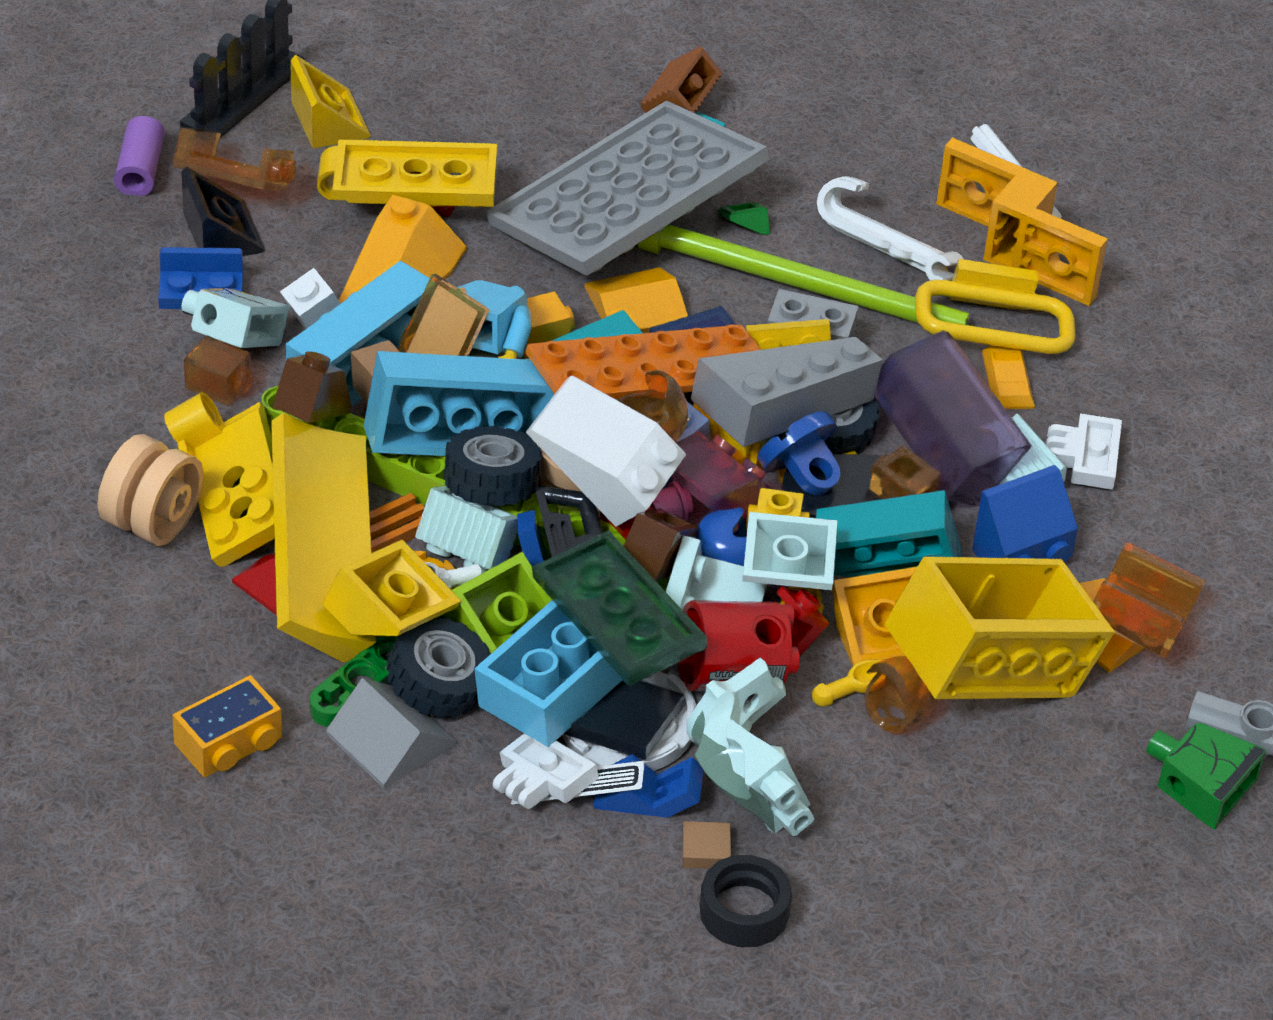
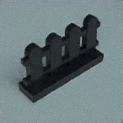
(244, 80)

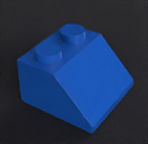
(1026, 519)

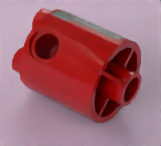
(738, 637)

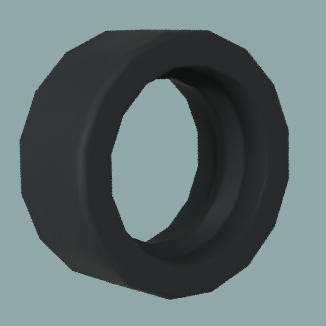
(738, 928)

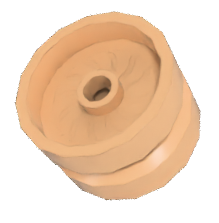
(150, 489)

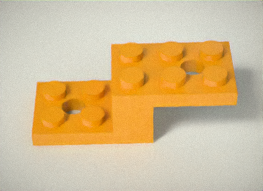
(1020, 220)

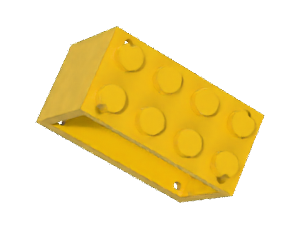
(998, 628)

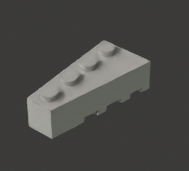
(770, 389)

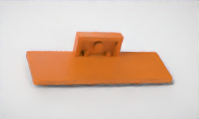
(620, 362)

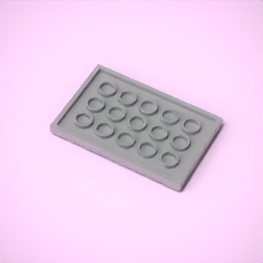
(627, 187)

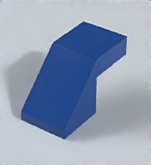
(660, 793)

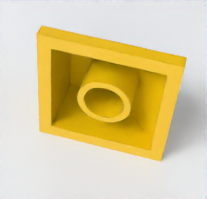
(388, 593)

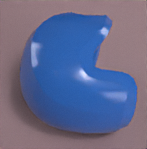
(718, 536)

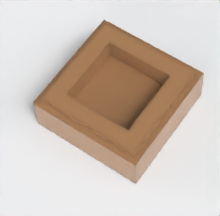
(704, 843)

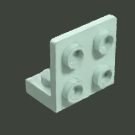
(708, 578)

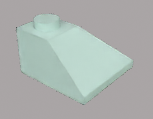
(790, 551)

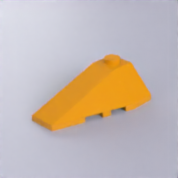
(408, 234)

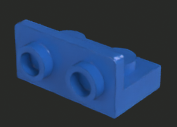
(196, 270)

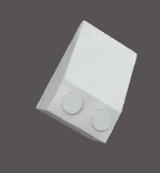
(606, 449)

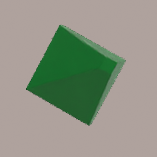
(748, 215)

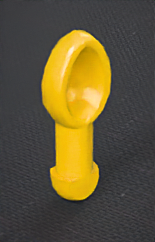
(855, 681)

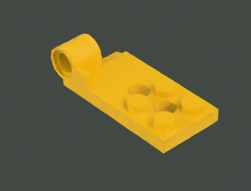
(377, 169)
(229, 452)

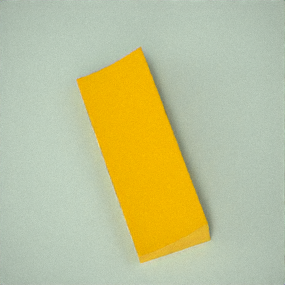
(317, 528)

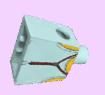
(236, 317)

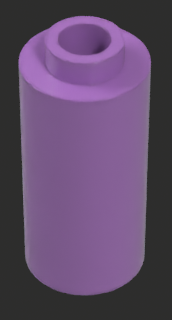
(139, 156)

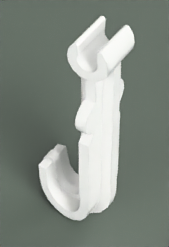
(879, 235)

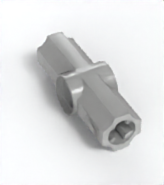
(1248, 722)

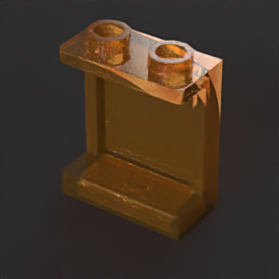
(198, 151)
(1147, 599)

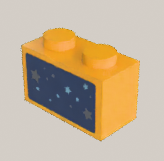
(227, 726)

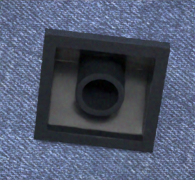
(217, 215)

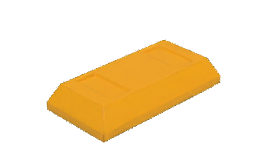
(1008, 377)

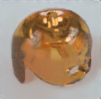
(661, 403)
(901, 687)

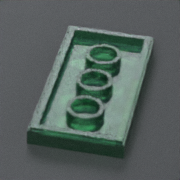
(619, 608)

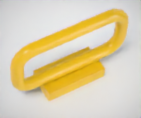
(1001, 288)

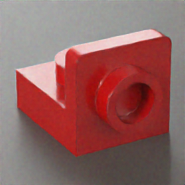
(807, 617)

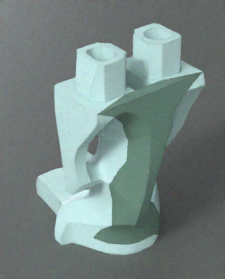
(739, 762)

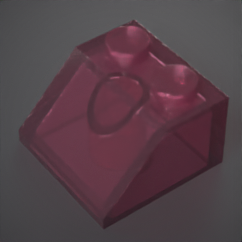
(716, 476)

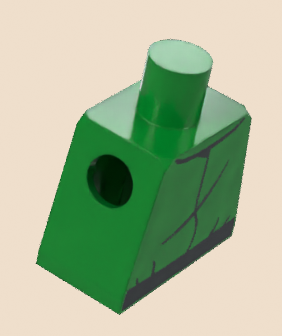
(1206, 770)

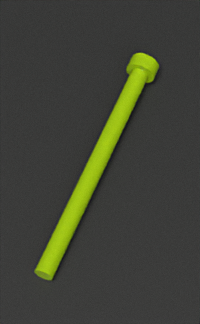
(794, 274)

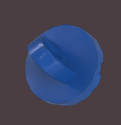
(804, 448)

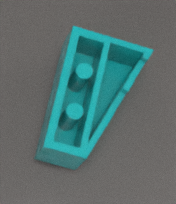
(892, 533)

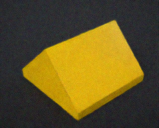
(324, 106)

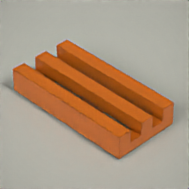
(391, 516)

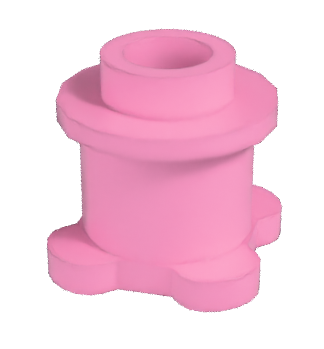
(674, 500)

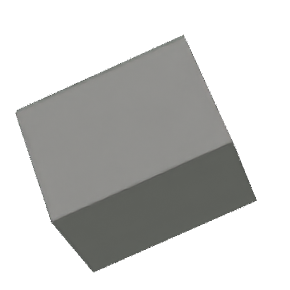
(386, 733)

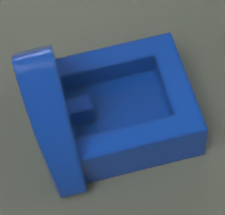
(531, 538)

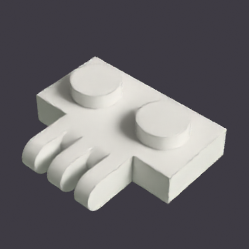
(1088, 449)
(540, 770)

